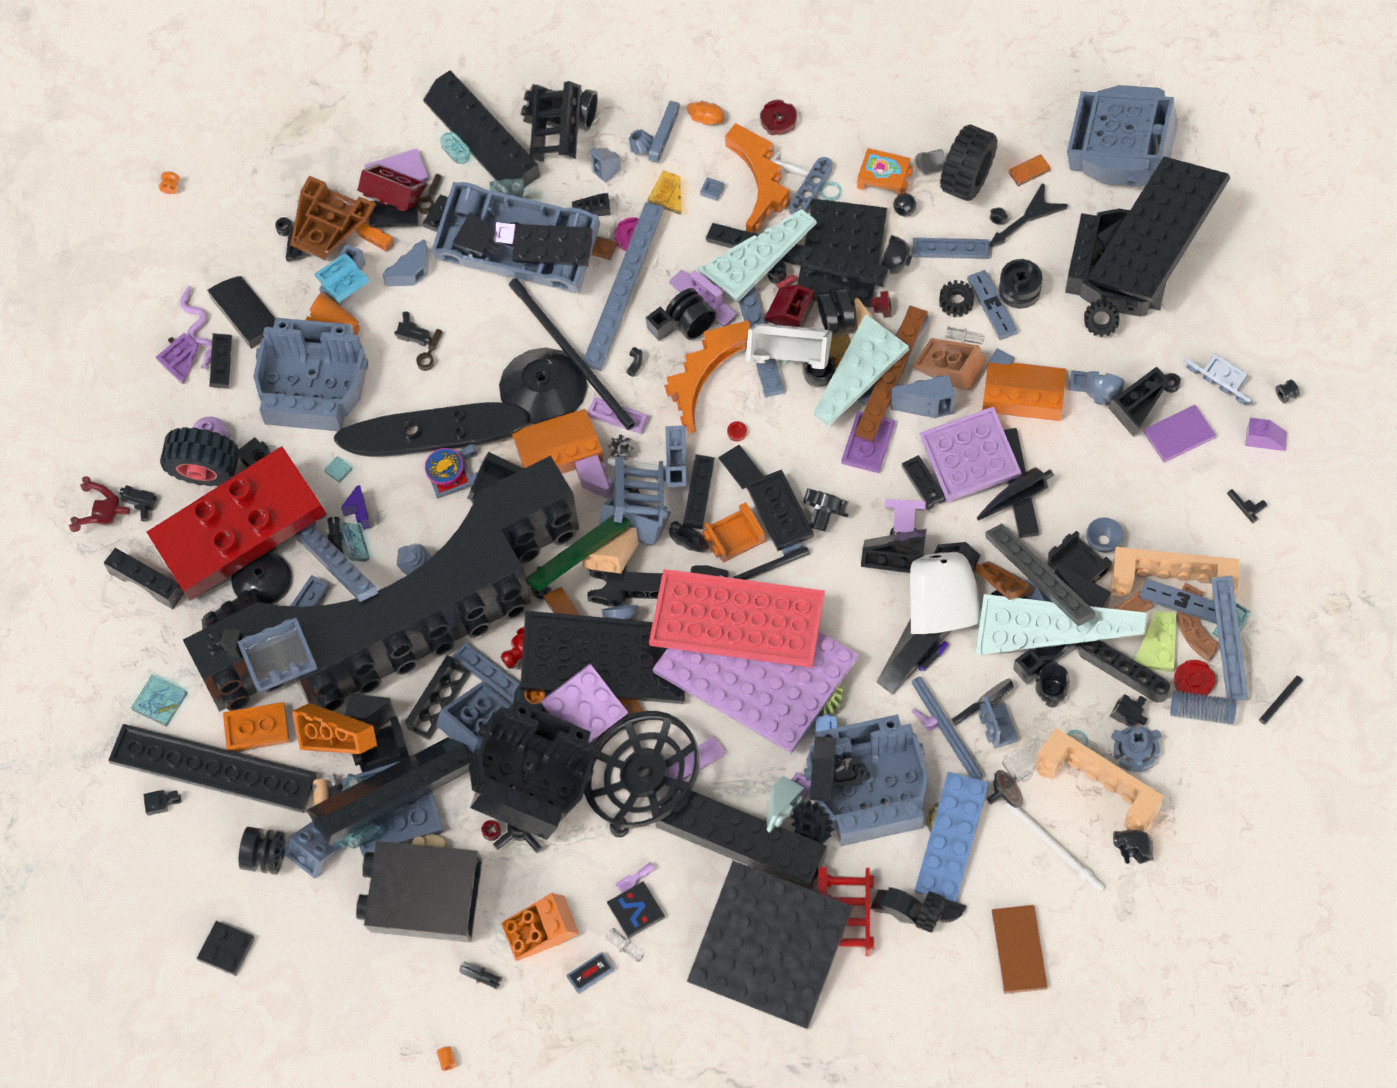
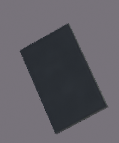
(740, 466)

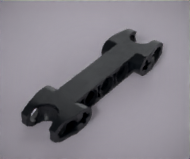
(636, 584)

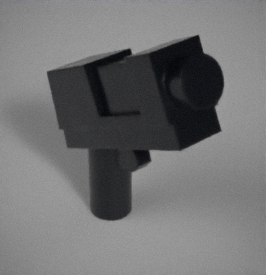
(409, 332)
(141, 500)

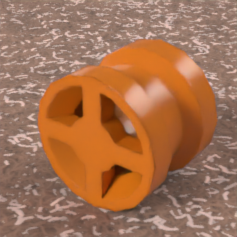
(169, 182)

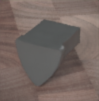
(930, 161)

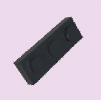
(220, 360)

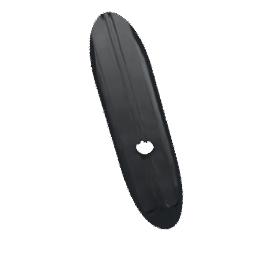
(436, 429)

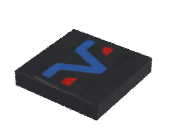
(635, 909)

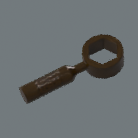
(433, 187)
(432, 346)

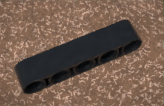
(1128, 677)

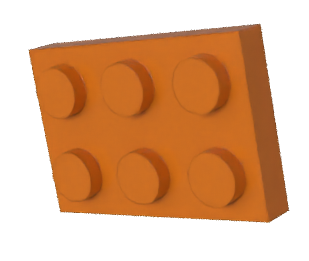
(256, 727)

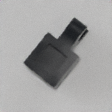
(157, 801)

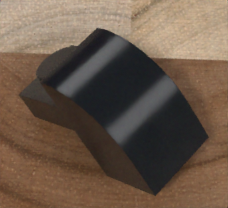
(898, 904)

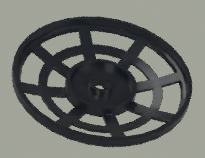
(638, 761)

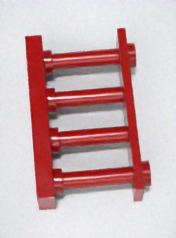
(826, 880)

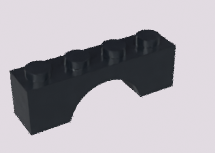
(130, 569)
(1033, 660)

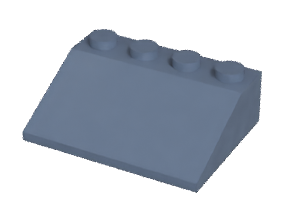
(468, 712)

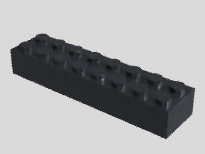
(744, 838)

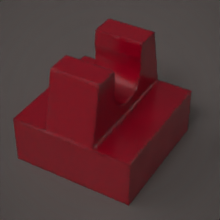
(882, 304)

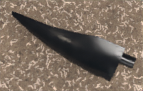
(1021, 489)

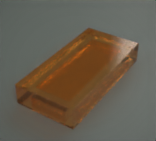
(1029, 170)

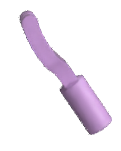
(630, 880)

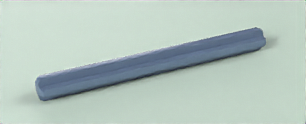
(947, 728)

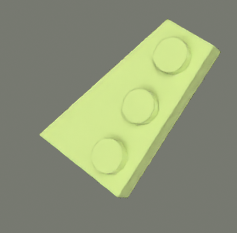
(1158, 645)

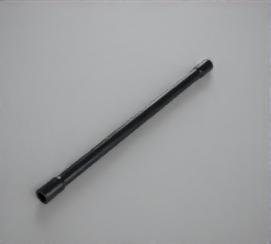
(621, 414)

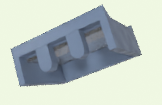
(277, 655)

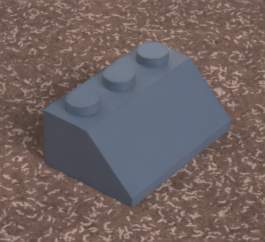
(645, 525)

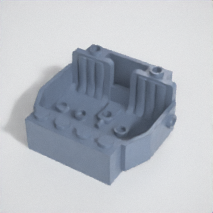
(1120, 153)
(284, 368)
(895, 774)

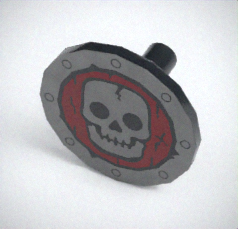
(1005, 788)

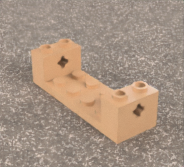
(1167, 565)
(1064, 748)

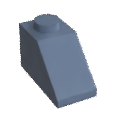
(604, 163)

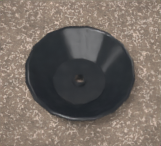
(543, 400)

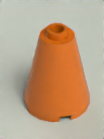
(327, 310)

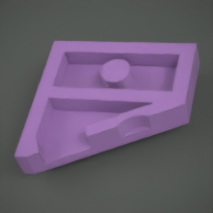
(179, 357)

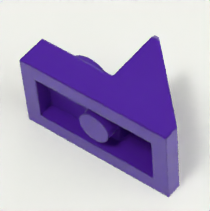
(356, 505)

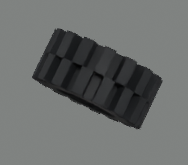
(959, 289)
(1099, 306)
(930, 912)

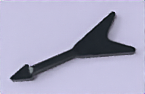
(1037, 208)

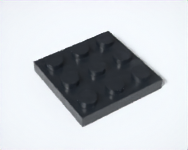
(228, 608)

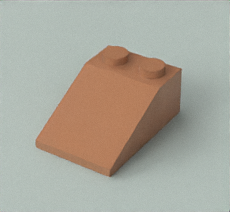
(951, 358)

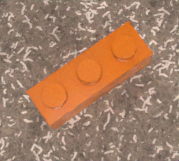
(375, 237)

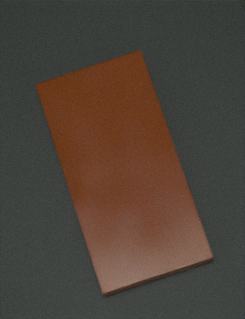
(1019, 949)

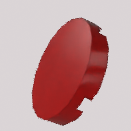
(1194, 678)

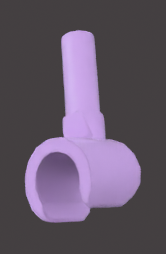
(929, 723)

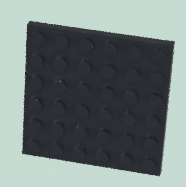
(770, 944)

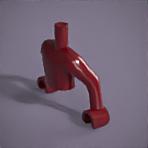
(103, 510)

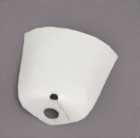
(943, 594)

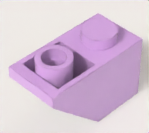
(592, 476)

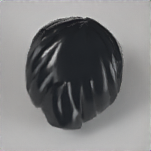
(819, 377)
(1052, 684)
(1134, 844)

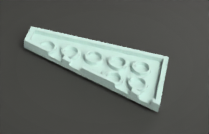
(752, 259)
(864, 362)

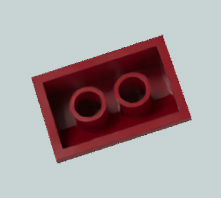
(390, 187)

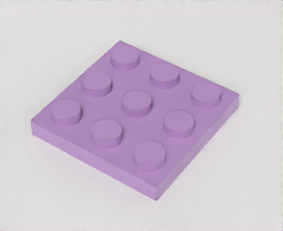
(585, 702)

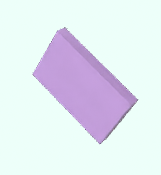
(406, 163)

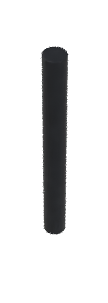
(773, 564)

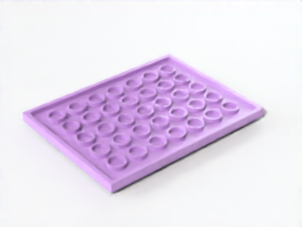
(762, 695)

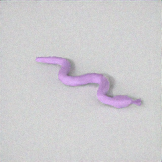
(197, 325)

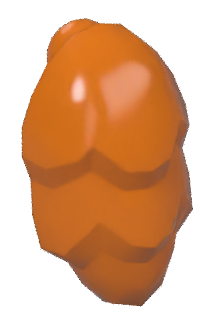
(705, 112)

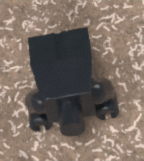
(1129, 711)

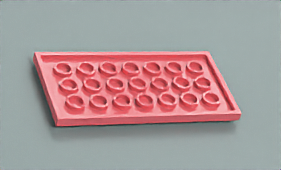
(737, 618)

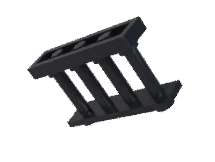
(569, 121)

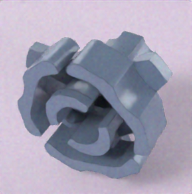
(1137, 747)

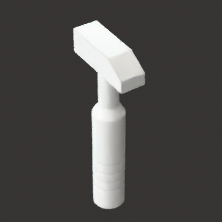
(788, 166)

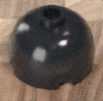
(896, 255)

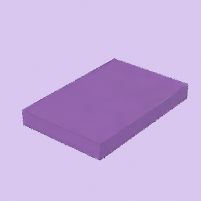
(1179, 433)
(867, 454)

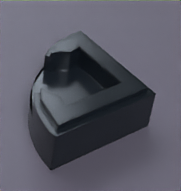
(952, 911)

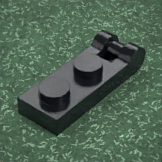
(923, 481)

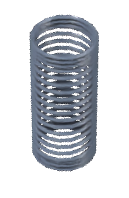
(1230, 715)

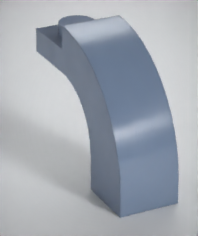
(676, 456)

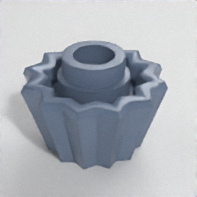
(640, 141)

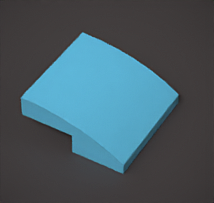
(341, 277)

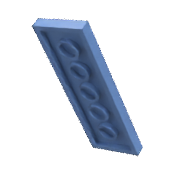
(952, 836)

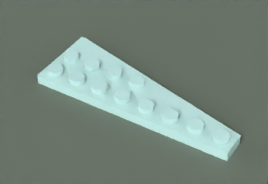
(1038, 624)

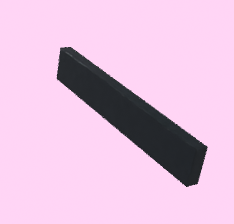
(1024, 510)

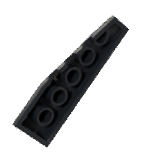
(907, 656)

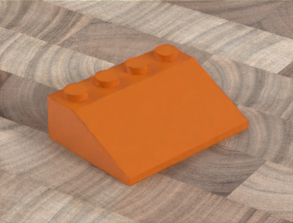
(1025, 390)
(564, 438)

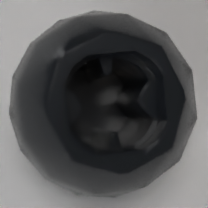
(904, 204)

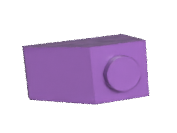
(1265, 434)

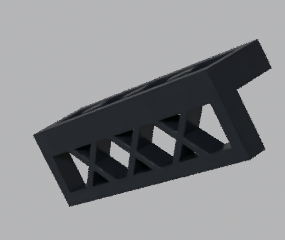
(430, 694)

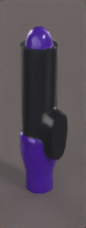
(934, 654)

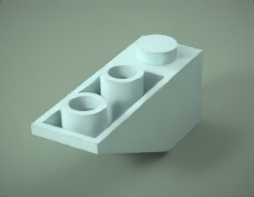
(782, 800)

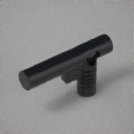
(1247, 506)

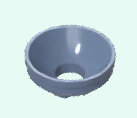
(1106, 527)
(625, 612)

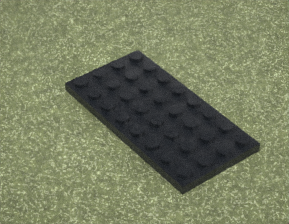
(1158, 228)
(618, 649)

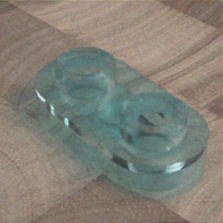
(456, 148)

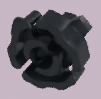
(824, 506)

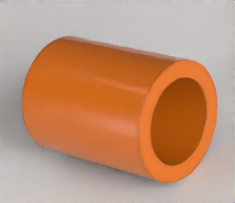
(446, 1058)

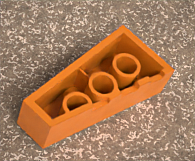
(331, 732)

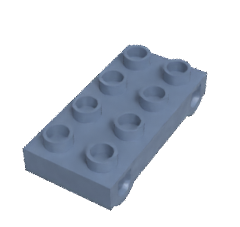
(509, 209)

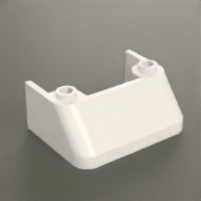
(789, 343)

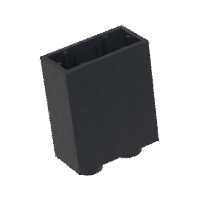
(420, 891)

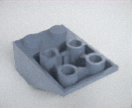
(925, 397)

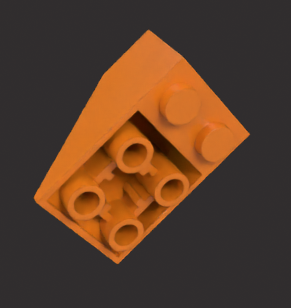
(540, 926)

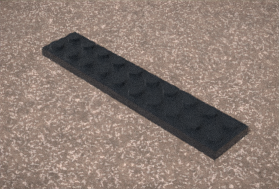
(212, 768)

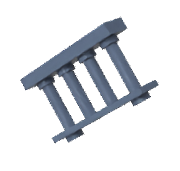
(621, 494)

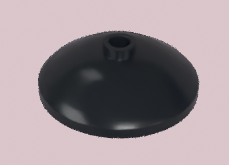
(270, 584)

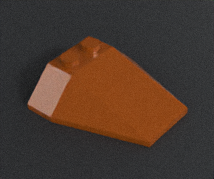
(326, 218)

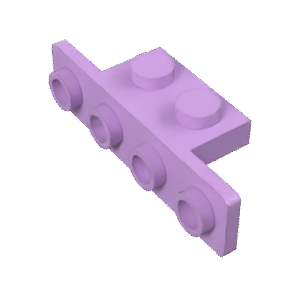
(710, 293)

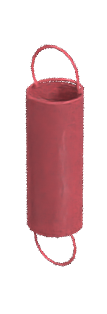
(786, 282)

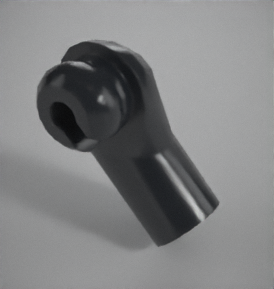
(637, 361)

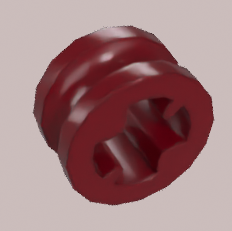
(488, 825)

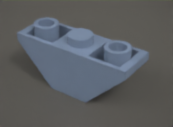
(409, 267)

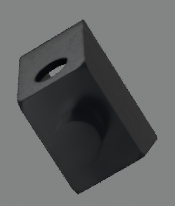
(475, 237)

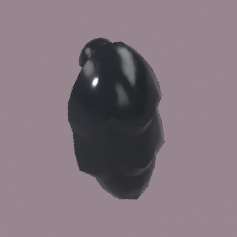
(687, 537)
(848, 772)

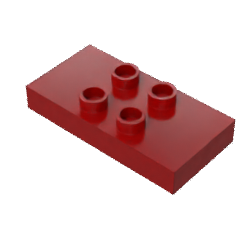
(236, 523)

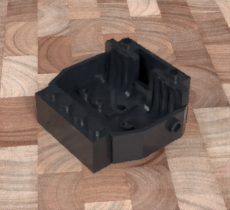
(1085, 257)
(558, 763)

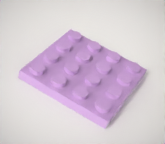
(970, 454)

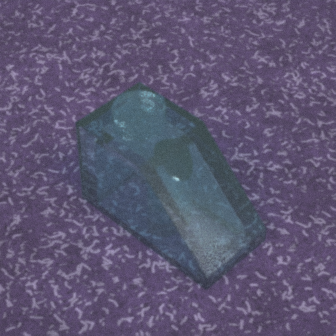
(361, 837)

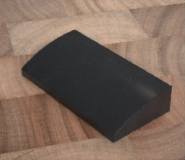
(242, 309)

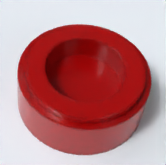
(736, 431)

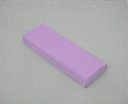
(601, 411)
(709, 753)

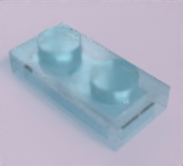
(354, 542)

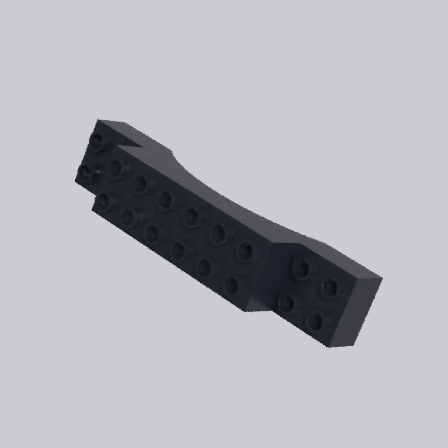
(446, 598)

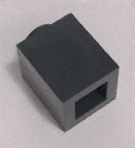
(659, 323)

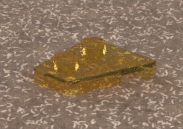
(667, 192)

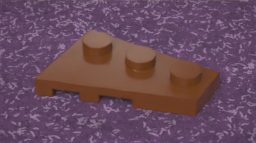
(1004, 581)

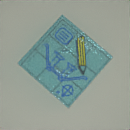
(159, 700)

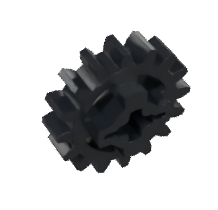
(812, 821)

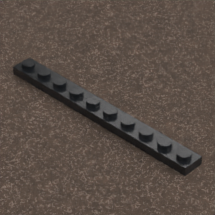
(808, 257)

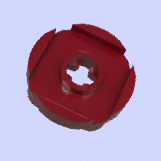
(778, 126)

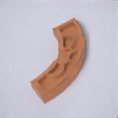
(1194, 633)

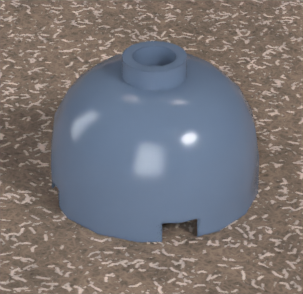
(1103, 387)

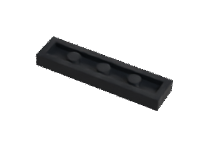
(698, 491)

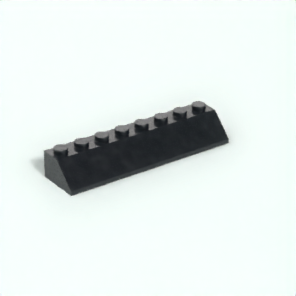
(479, 130)
(390, 789)

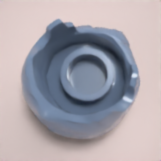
(412, 557)

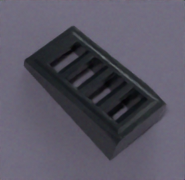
(598, 199)

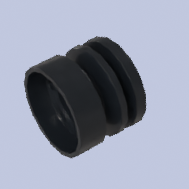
(691, 313)
(262, 850)

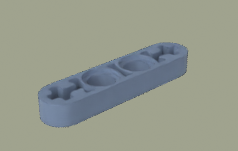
(664, 131)
(813, 188)

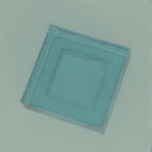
(338, 469)

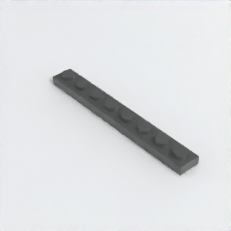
(1040, 575)

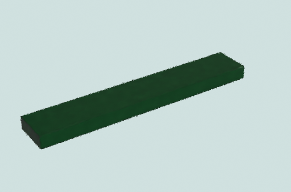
(576, 552)

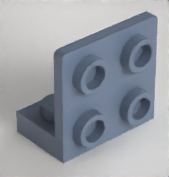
(998, 723)
(309, 849)

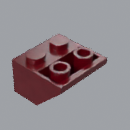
(791, 306)

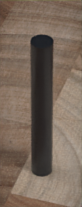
(1280, 700)

